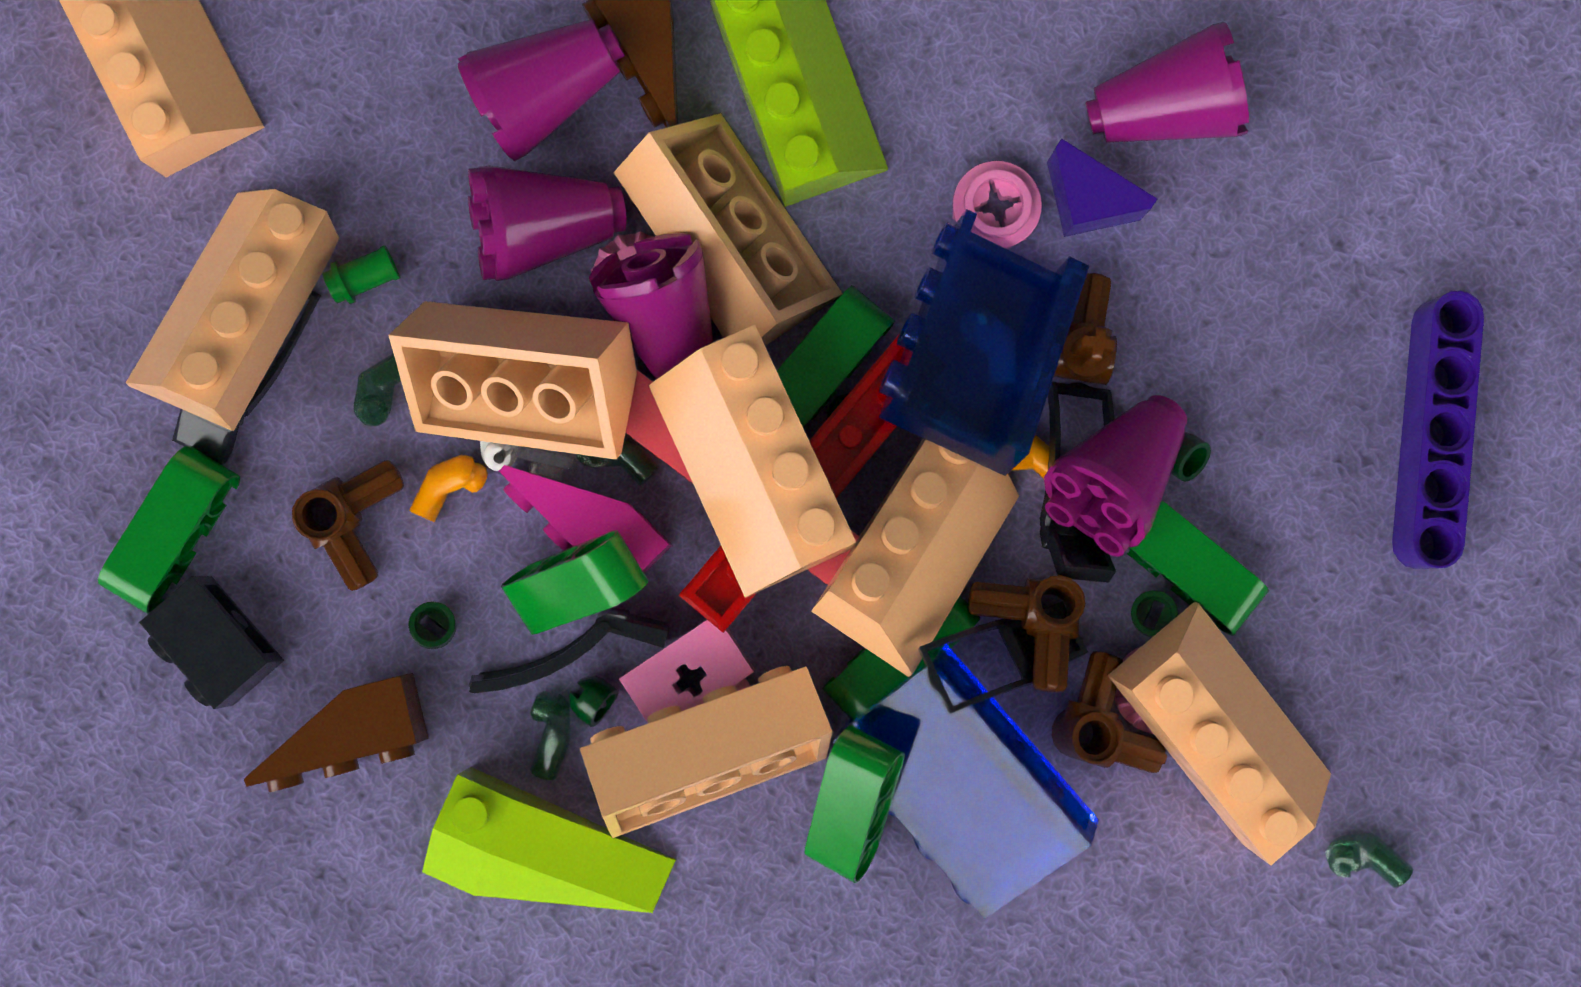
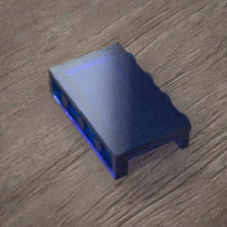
(981, 348)
(976, 788)

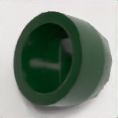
(1191, 457)
(1142, 607)
(441, 616)
(592, 698)

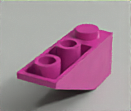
(584, 515)

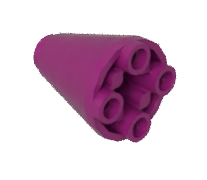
(538, 218)
(1118, 475)

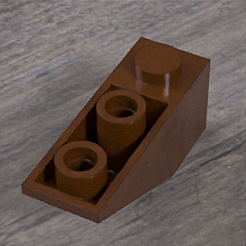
(648, 43)
(356, 724)

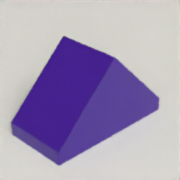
(1092, 194)

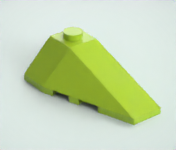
(527, 849)

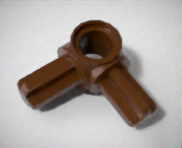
(1089, 345)
(349, 500)
(1050, 634)
(1110, 739)

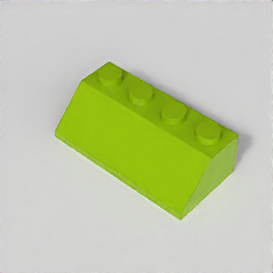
(800, 94)

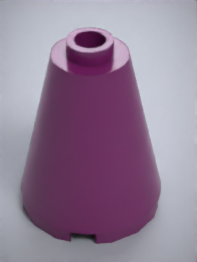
(539, 80)
(1175, 94)
(660, 297)

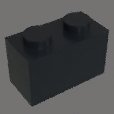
(210, 642)

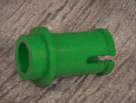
(360, 275)

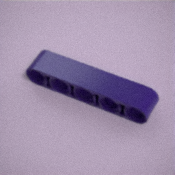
(1456, 412)

